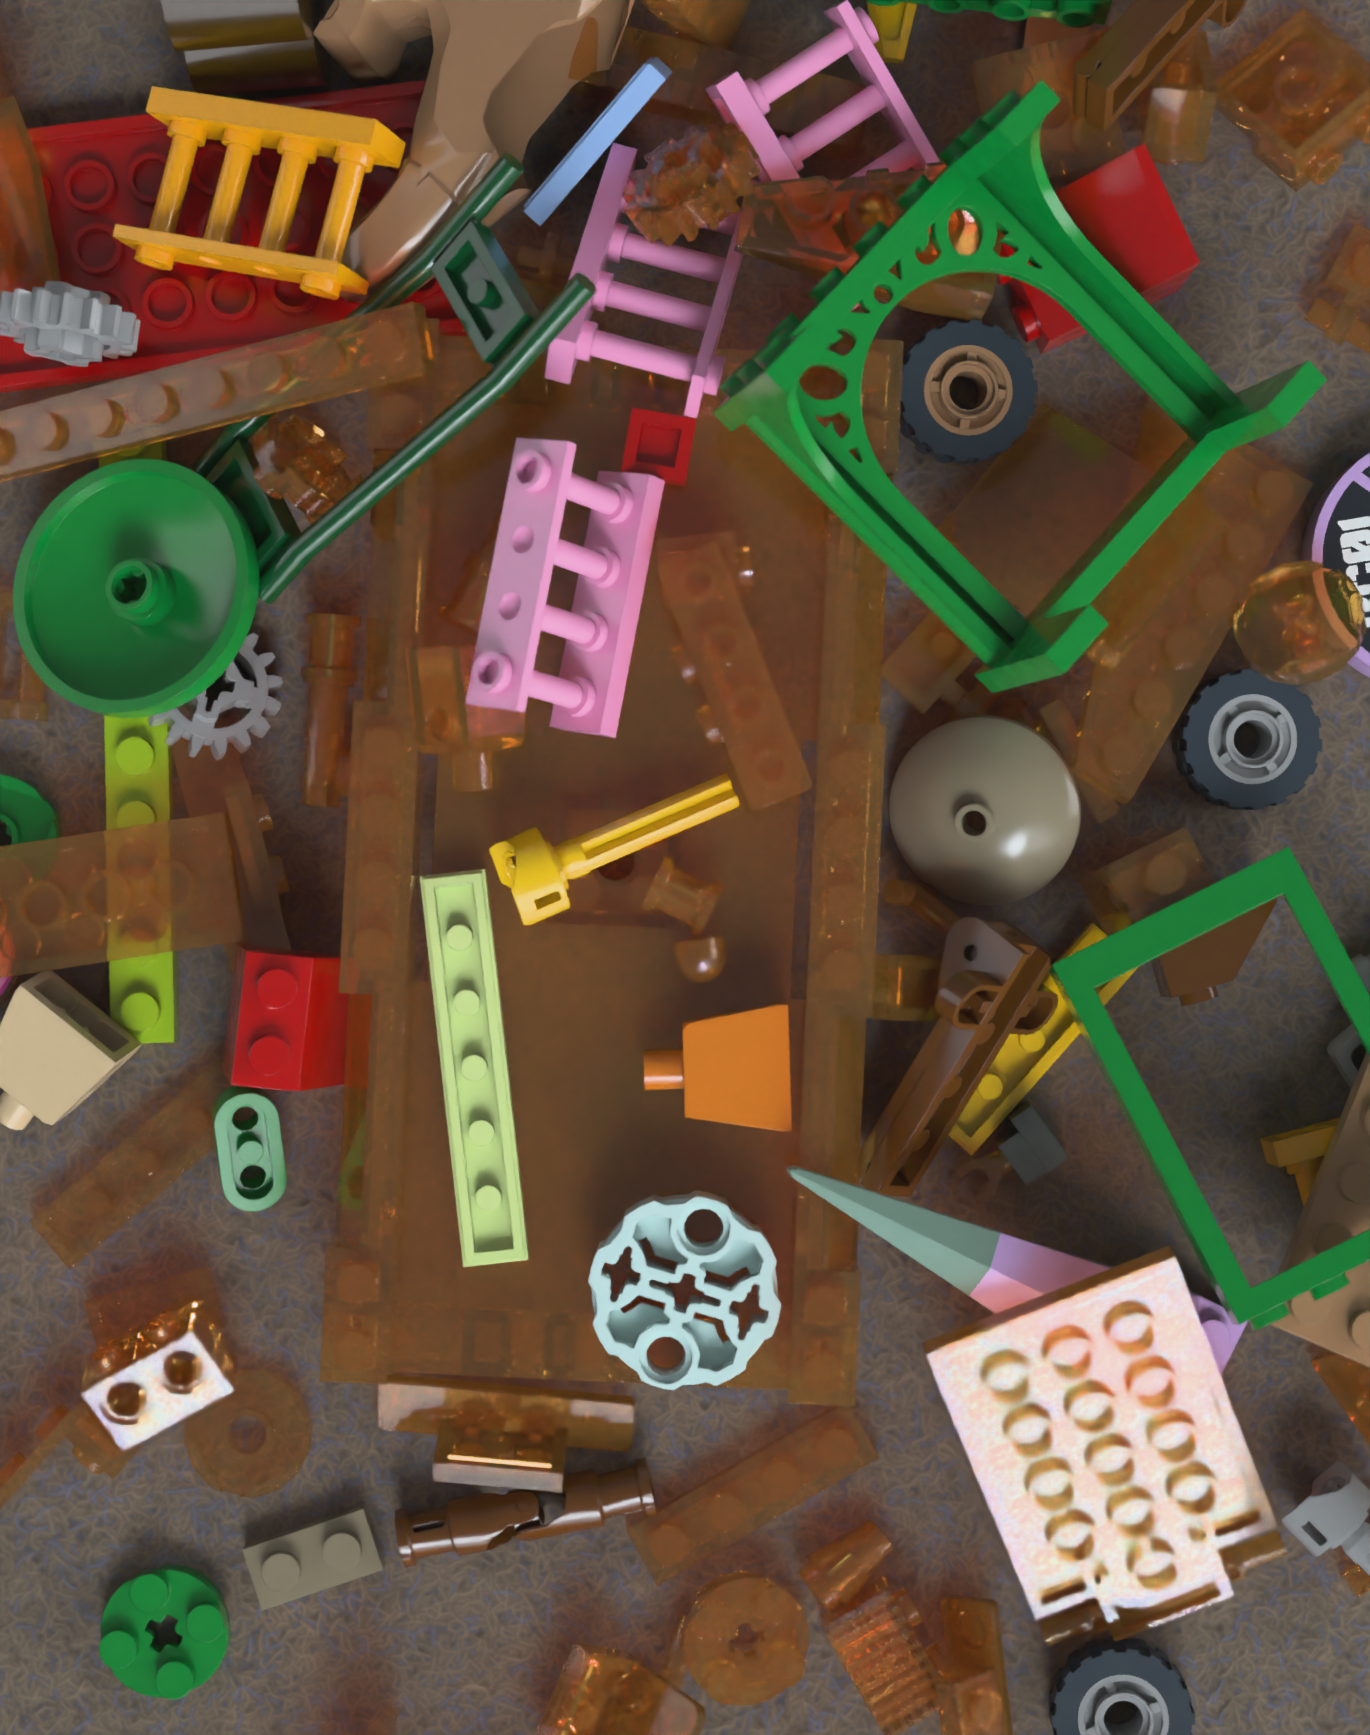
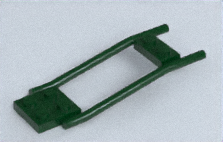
(501, 327)

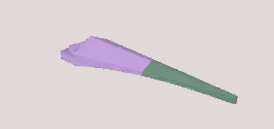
(985, 1262)

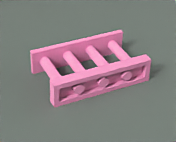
(782, 157)
(610, 241)
(606, 596)

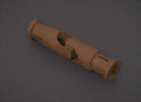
(491, 1519)

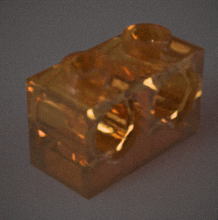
(168, 1385)

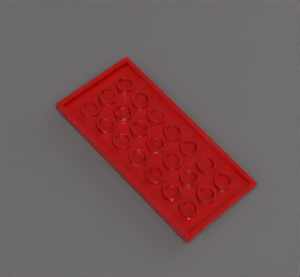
(112, 175)

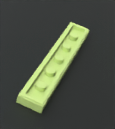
(474, 1068)

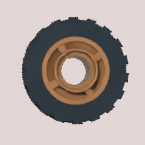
(1002, 383)

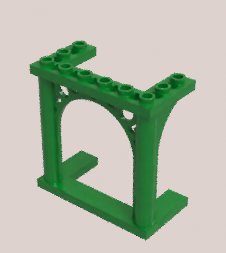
(1002, 183)

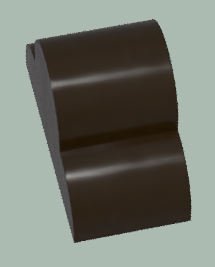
(249, 44)

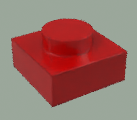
(659, 445)

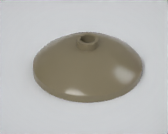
(1010, 779)

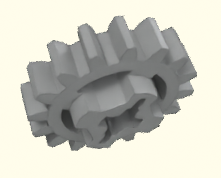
(68, 323)
(235, 698)

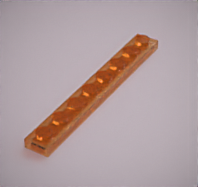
(216, 390)

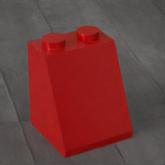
(1131, 224)
(285, 1020)

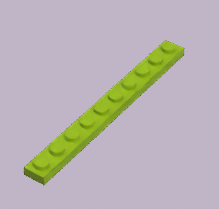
(140, 794)

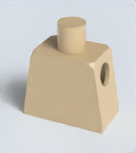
(55, 1051)

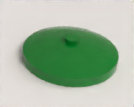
(136, 588)

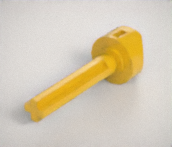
(541, 872)

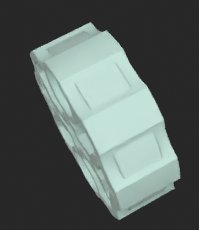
(736, 1247)

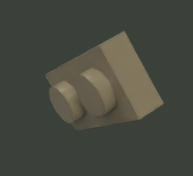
(313, 1557)

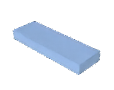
(597, 139)

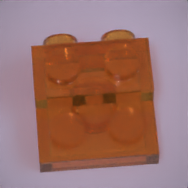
(1299, 100)

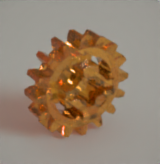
(691, 182)

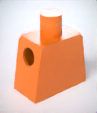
(730, 1068)

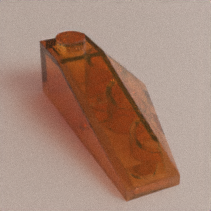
(817, 221)

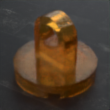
(1300, 623)

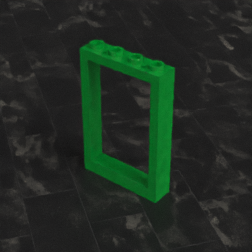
(1150, 938)

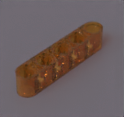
(696, 68)

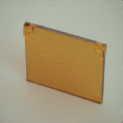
(1049, 504)

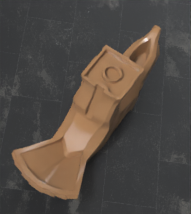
(486, 93)

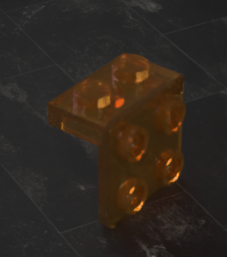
(617, 1695)

